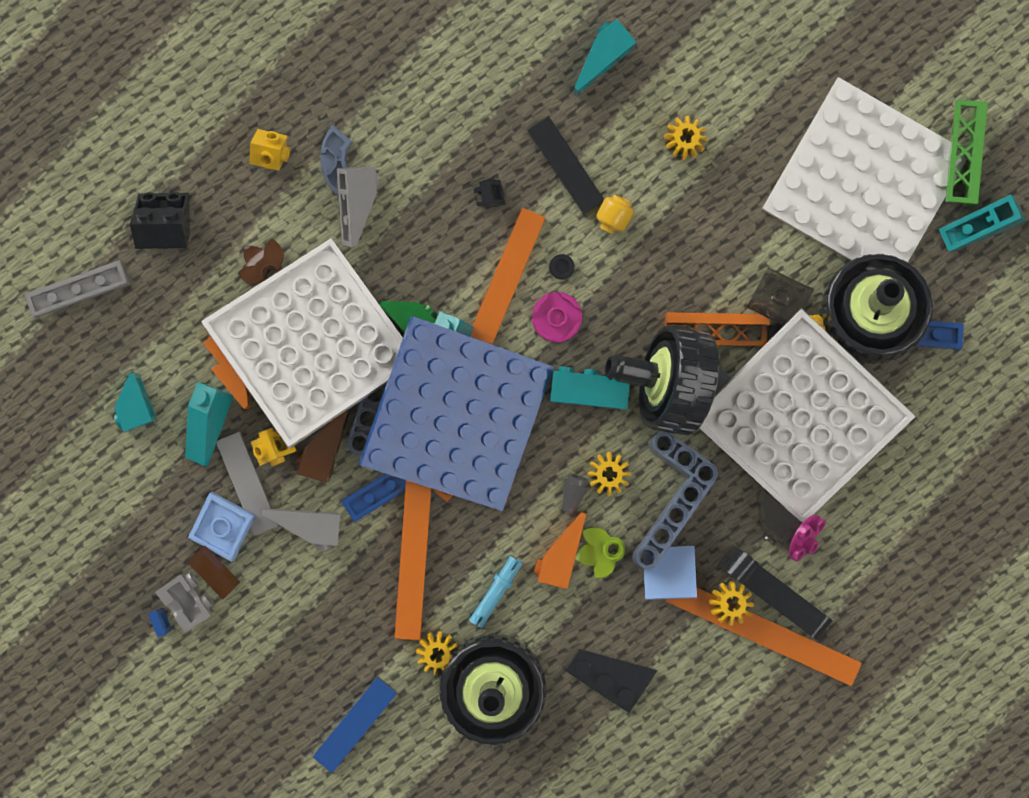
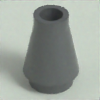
(574, 491)

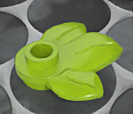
(596, 552)

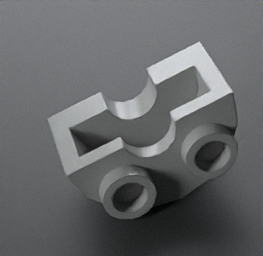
(186, 601)

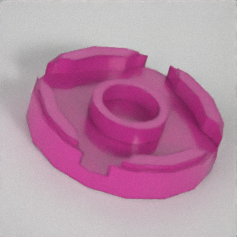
(554, 326)

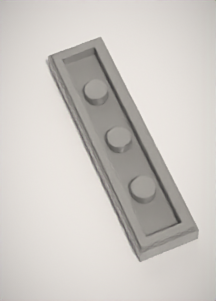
(77, 289)
(246, 480)

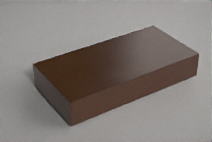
(213, 572)

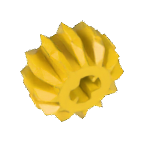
(676, 132)
(614, 467)
(740, 601)
(428, 650)

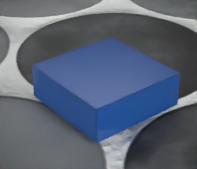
(160, 622)

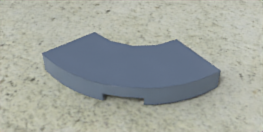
(334, 156)

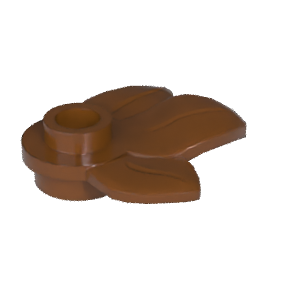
(260, 261)

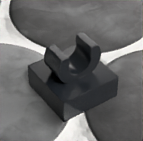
(491, 193)

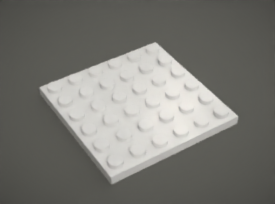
(863, 178)
(307, 342)
(803, 416)

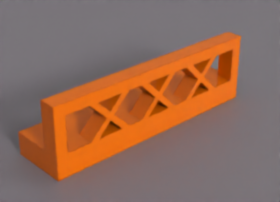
(723, 319)

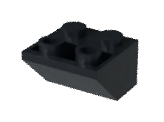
(161, 220)

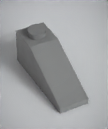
(356, 195)
(312, 526)

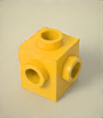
(269, 150)
(270, 448)

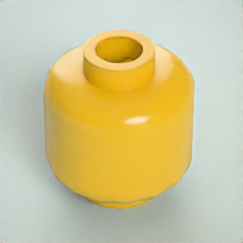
(615, 214)

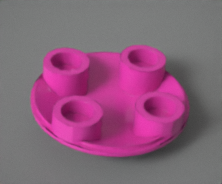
(804, 538)

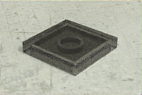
(779, 297)

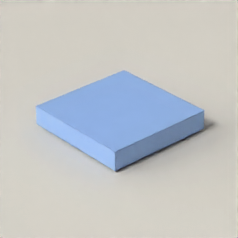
(222, 526)
(673, 575)

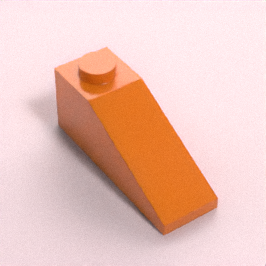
(559, 558)

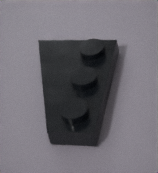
(612, 678)

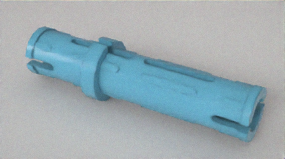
(494, 594)

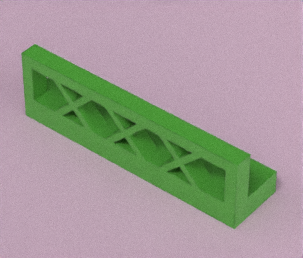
(975, 148)

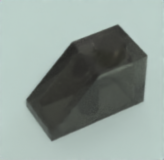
(775, 520)

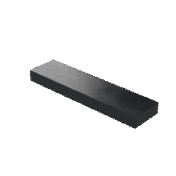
(566, 165)

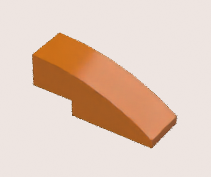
(228, 376)

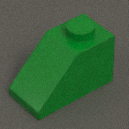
(402, 311)

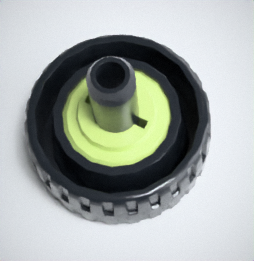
(877, 311)
(674, 378)
(493, 689)

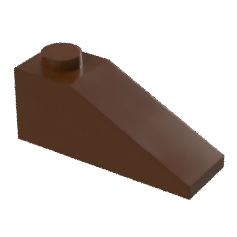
(320, 455)

